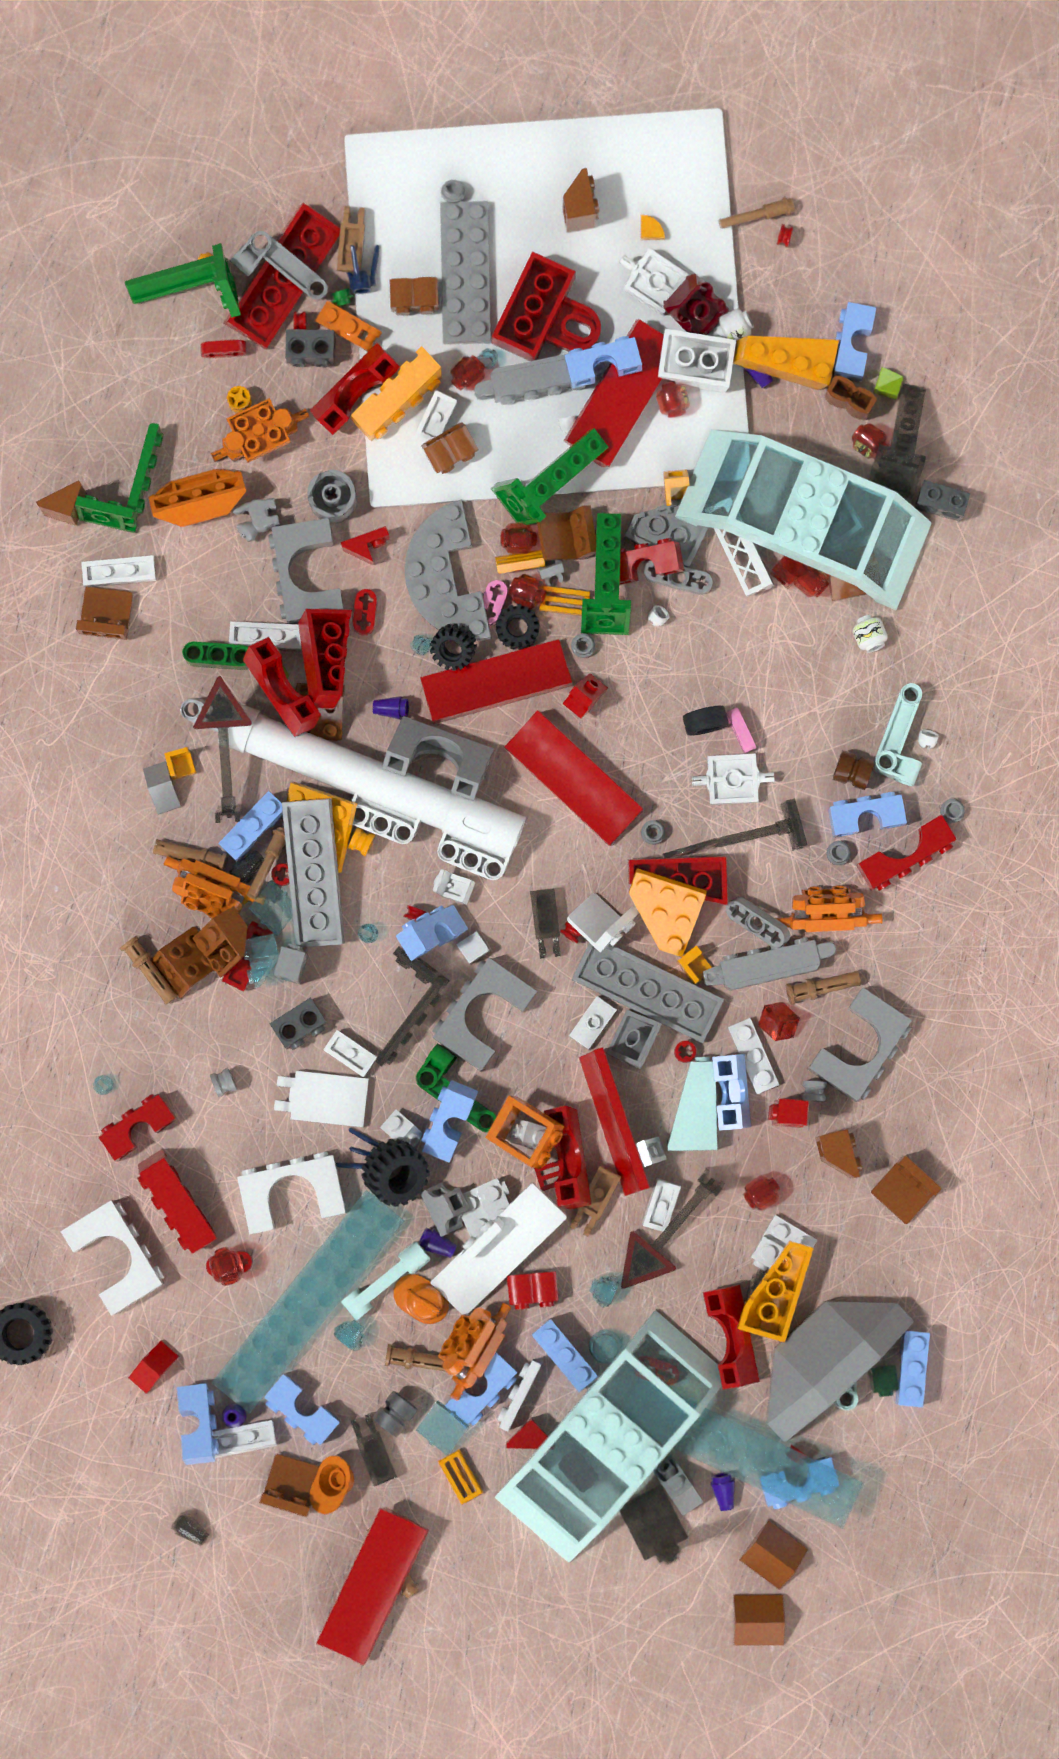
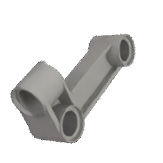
(279, 257)

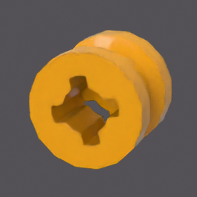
(237, 395)
(361, 841)

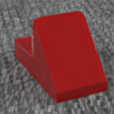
(359, 545)

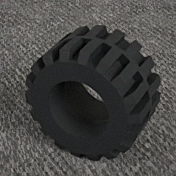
(406, 1183)
(41, 1328)

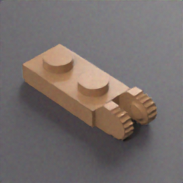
(351, 235)
(601, 1190)

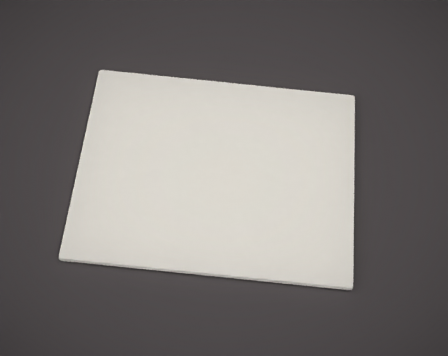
(640, 166)

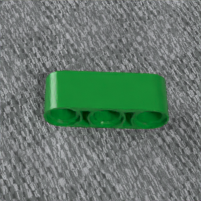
(207, 650)

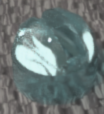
(492, 355)
(420, 644)
(370, 928)
(107, 1081)

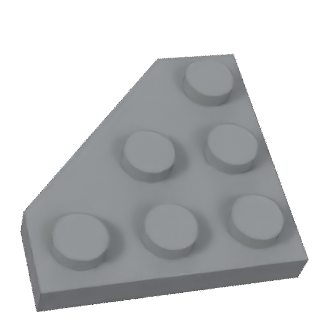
(662, 524)

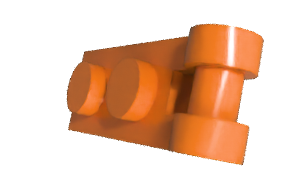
(347, 326)

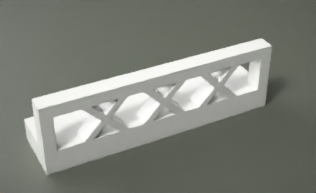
(754, 558)

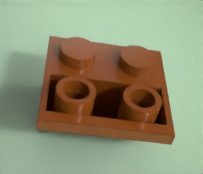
(578, 203)
(223, 940)
(837, 1152)

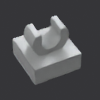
(551, 568)

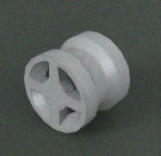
(223, 1082)
(814, 1091)

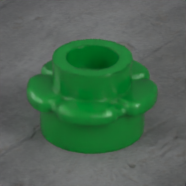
(342, 297)

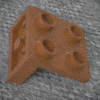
(568, 534)
(105, 613)
(331, 720)
(182, 963)
(905, 1189)
(289, 1485)

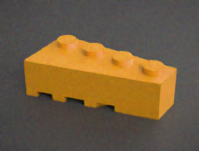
(791, 359)
(398, 395)

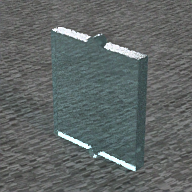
(273, 907)
(442, 1427)

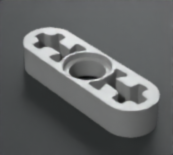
(682, 586)
(746, 921)

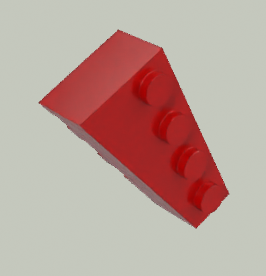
(324, 653)
(700, 872)
(175, 1202)

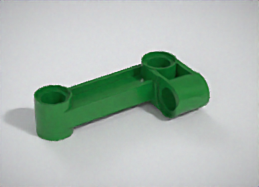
(438, 1064)

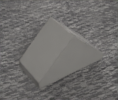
(161, 788)

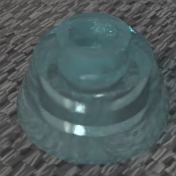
(604, 1290)
(350, 1334)
(611, 1341)

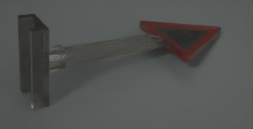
(221, 712)
(790, 825)
(645, 1260)

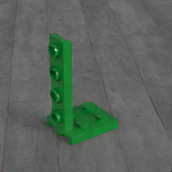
(186, 276)
(525, 501)
(113, 513)
(606, 612)

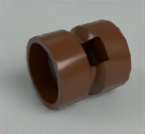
(854, 770)

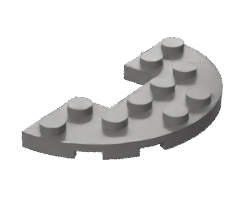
(431, 574)

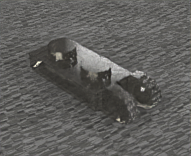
(545, 919)
(374, 1453)

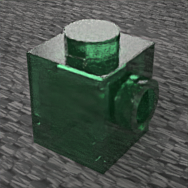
(883, 1380)

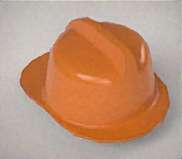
(420, 1299)
(331, 1485)

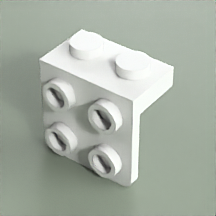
(600, 923)

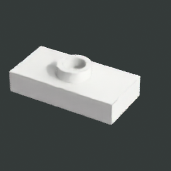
(436, 415)
(592, 1022)
(350, 1053)
(650, 1151)
(661, 1204)

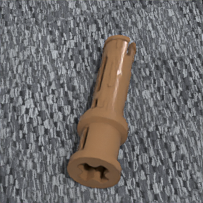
(179, 852)
(140, 959)
(810, 988)
(410, 1359)

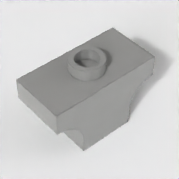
(445, 1207)

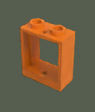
(505, 1121)

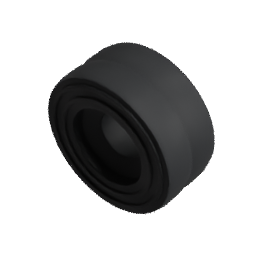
(705, 720)

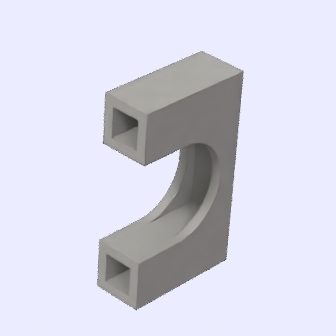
(288, 543)
(417, 738)
(492, 980)
(889, 1026)

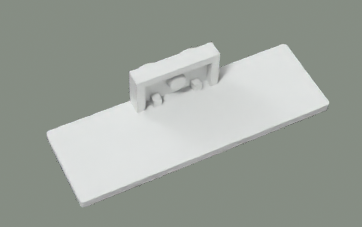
(498, 1249)

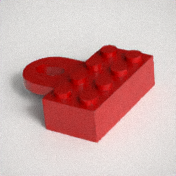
(541, 311)

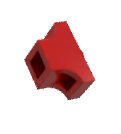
(585, 695)

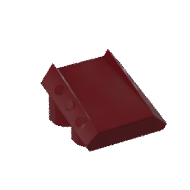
(695, 306)

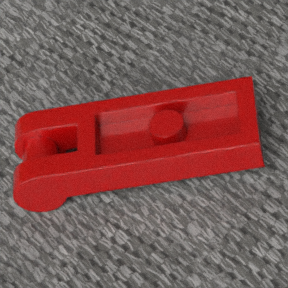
(237, 975)

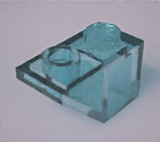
(263, 957)

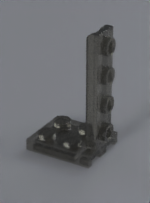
(898, 465)
(417, 1016)
(654, 1525)

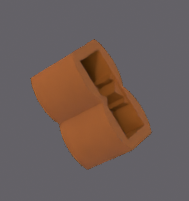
(414, 295)
(854, 399)
(449, 448)

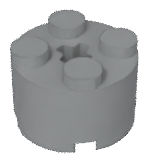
(326, 484)

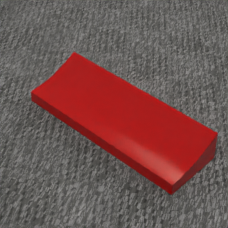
(270, 293)
(620, 400)
(496, 681)
(573, 778)
(614, 1121)
(372, 1585)

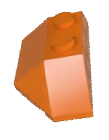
(198, 497)

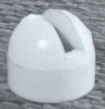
(566, 423)
(658, 615)
(927, 738)

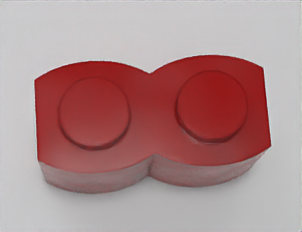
(532, 1288)

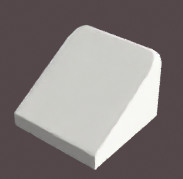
(473, 947)

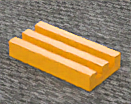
(518, 562)
(554, 590)
(457, 1453)

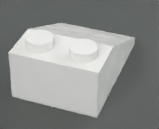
(697, 360)

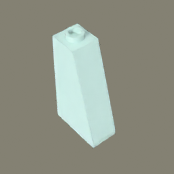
(696, 1113)

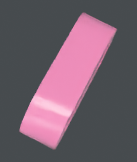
(500, 600)
(740, 730)

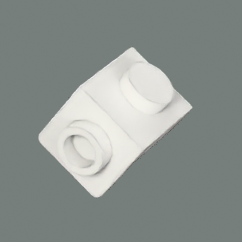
(453, 887)
(401, 1128)
(526, 1133)

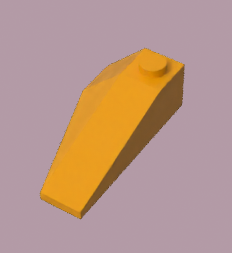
(775, 1298)

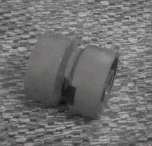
(395, 1414)

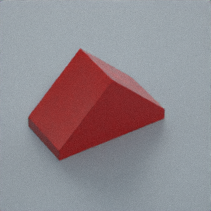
(153, 1366)
(527, 1437)

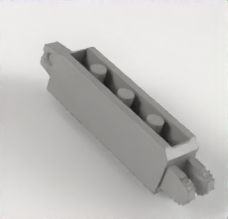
(529, 380)
(768, 965)

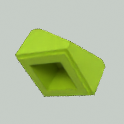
(888, 383)

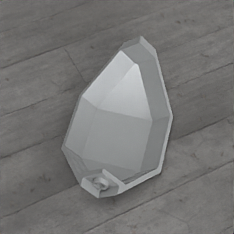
(828, 1357)

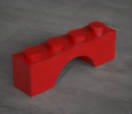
(372, 369)
(267, 668)
(880, 868)
(572, 1182)
(739, 1362)

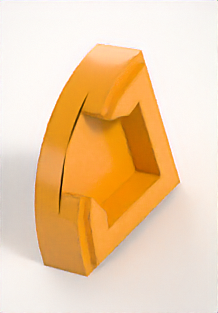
(651, 229)

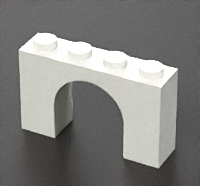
(257, 1186)
(142, 1276)

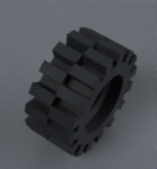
(517, 641)
(444, 655)

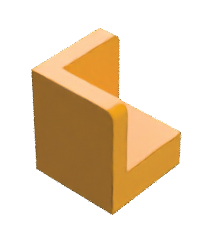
(675, 484)
(180, 763)
(694, 964)

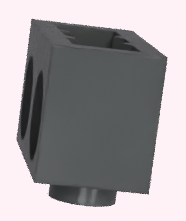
(310, 340)
(942, 500)
(295, 1018)

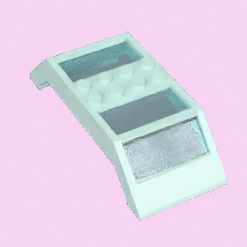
(806, 512)
(613, 1437)

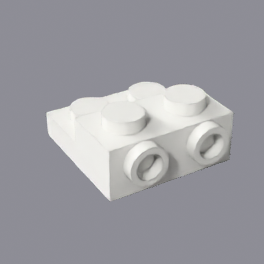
(484, 1203)
(774, 1241)

